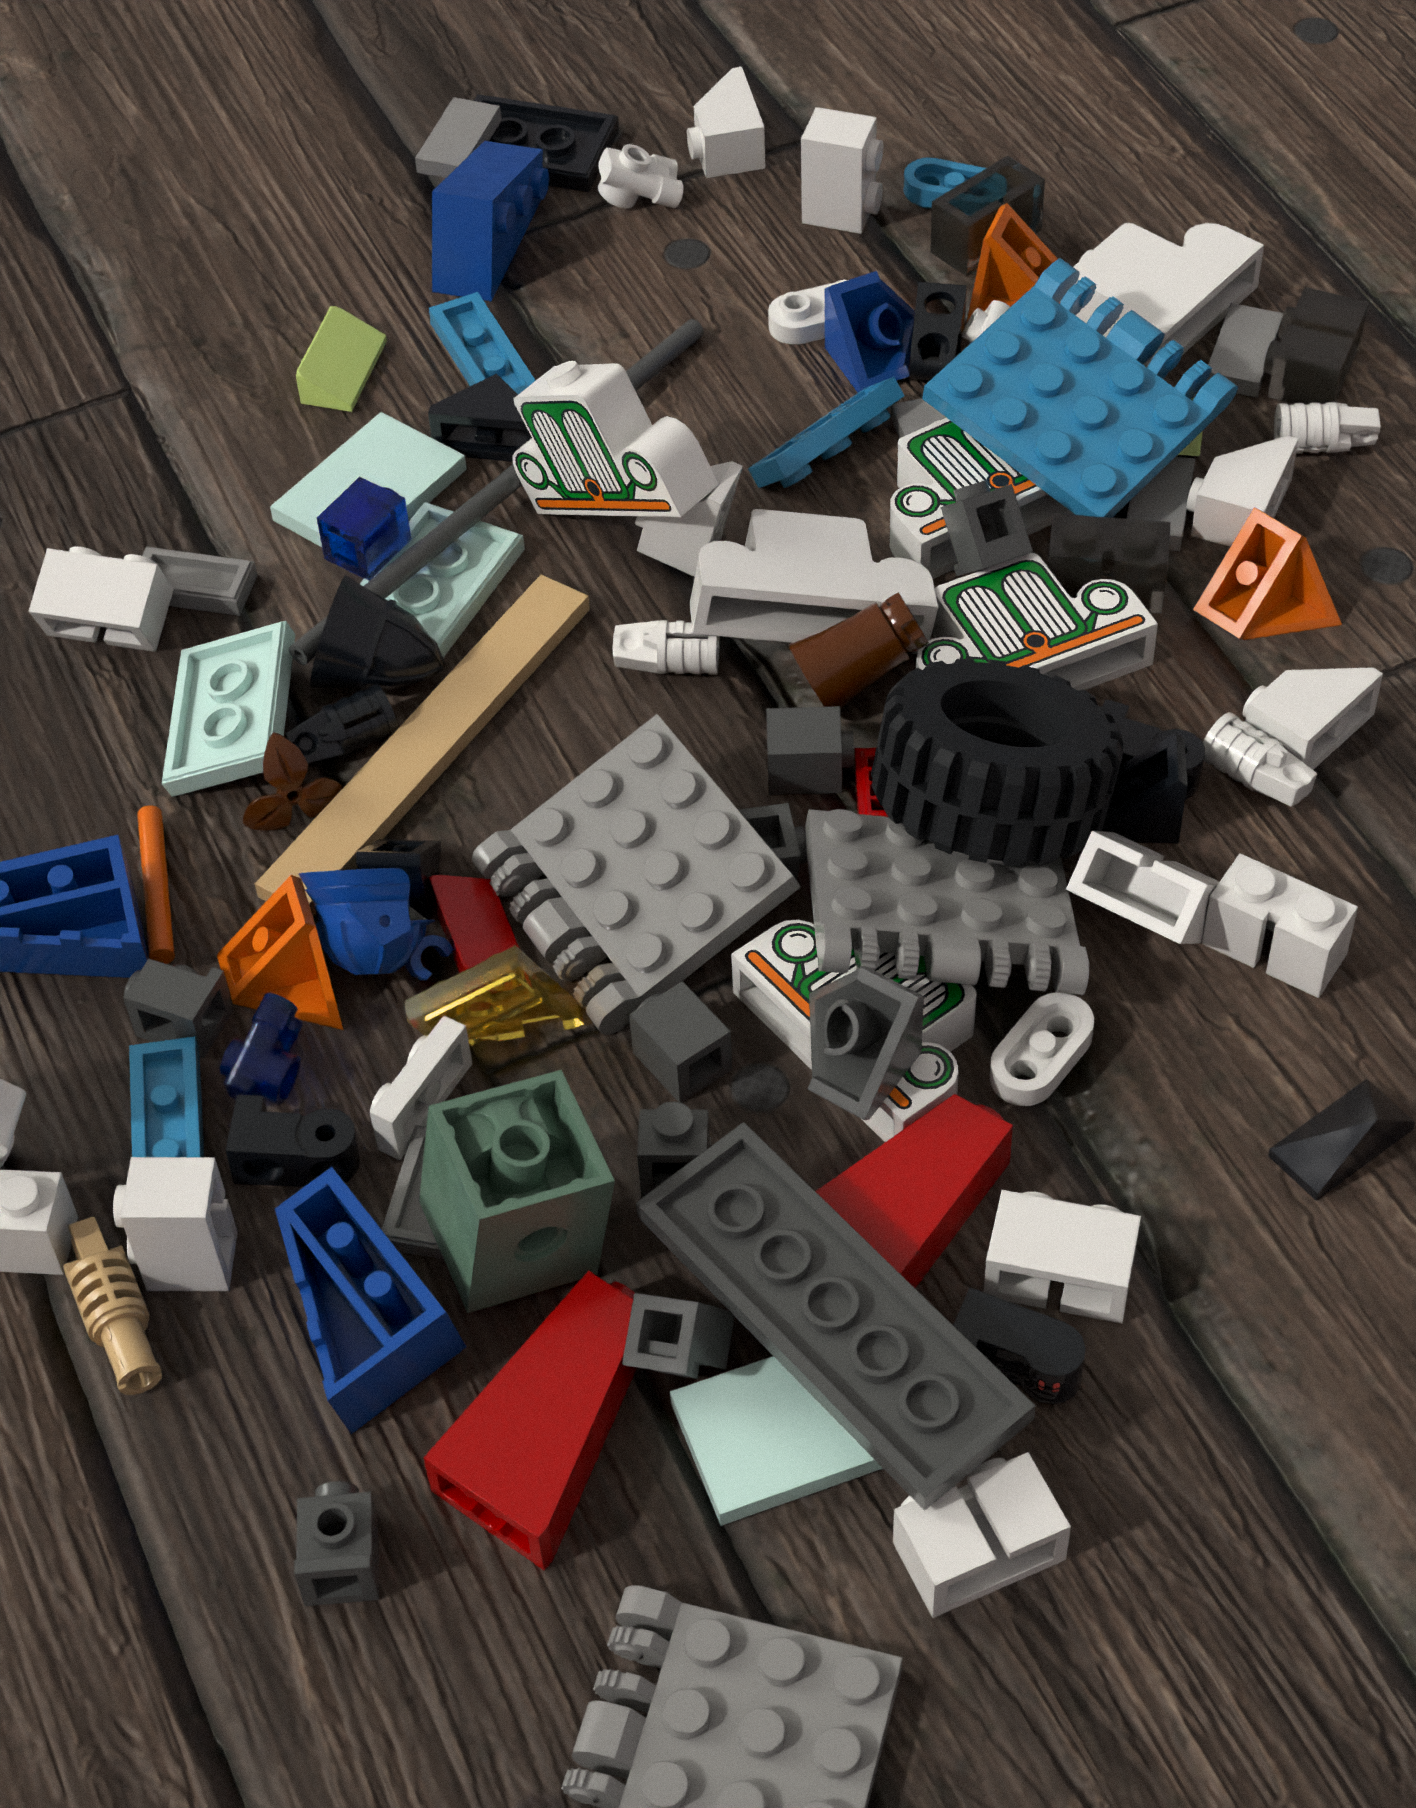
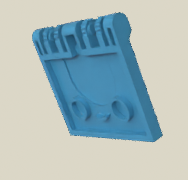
(1074, 404)

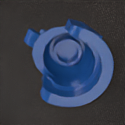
(368, 922)

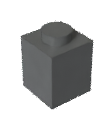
(807, 750)
(680, 1041)

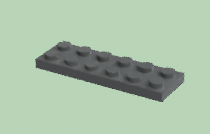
(836, 1315)

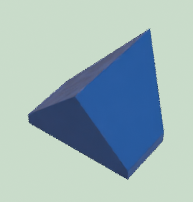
(868, 330)

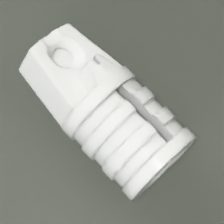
(1327, 426)
(665, 648)
(1257, 760)

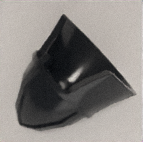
(372, 644)

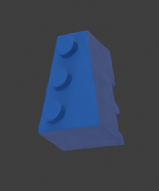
(483, 217)
(71, 912)
(363, 1302)

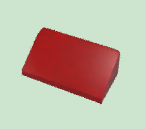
(471, 918)

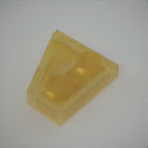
(495, 999)

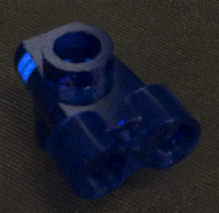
(264, 1060)

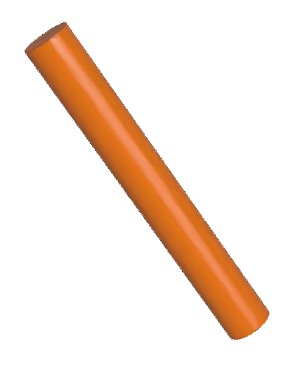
(155, 884)

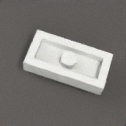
(428, 1078)

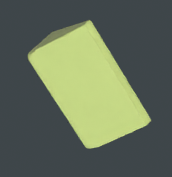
(339, 361)

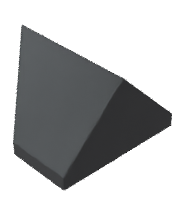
(863, 1039)

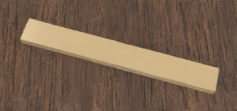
(432, 734)

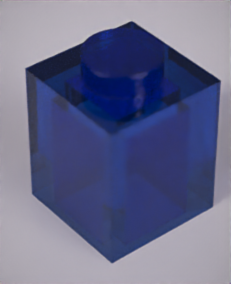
(364, 528)

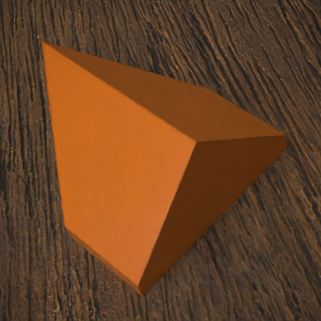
(1008, 261)
(1268, 584)
(282, 956)

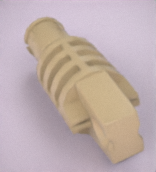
(112, 1307)

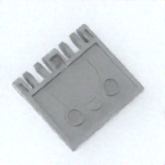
(638, 870)
(904, 897)
(735, 1716)

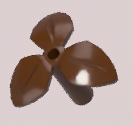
(286, 769)

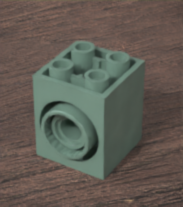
(514, 1190)

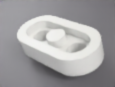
(799, 316)
(1037, 1053)

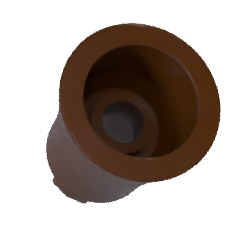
(858, 650)

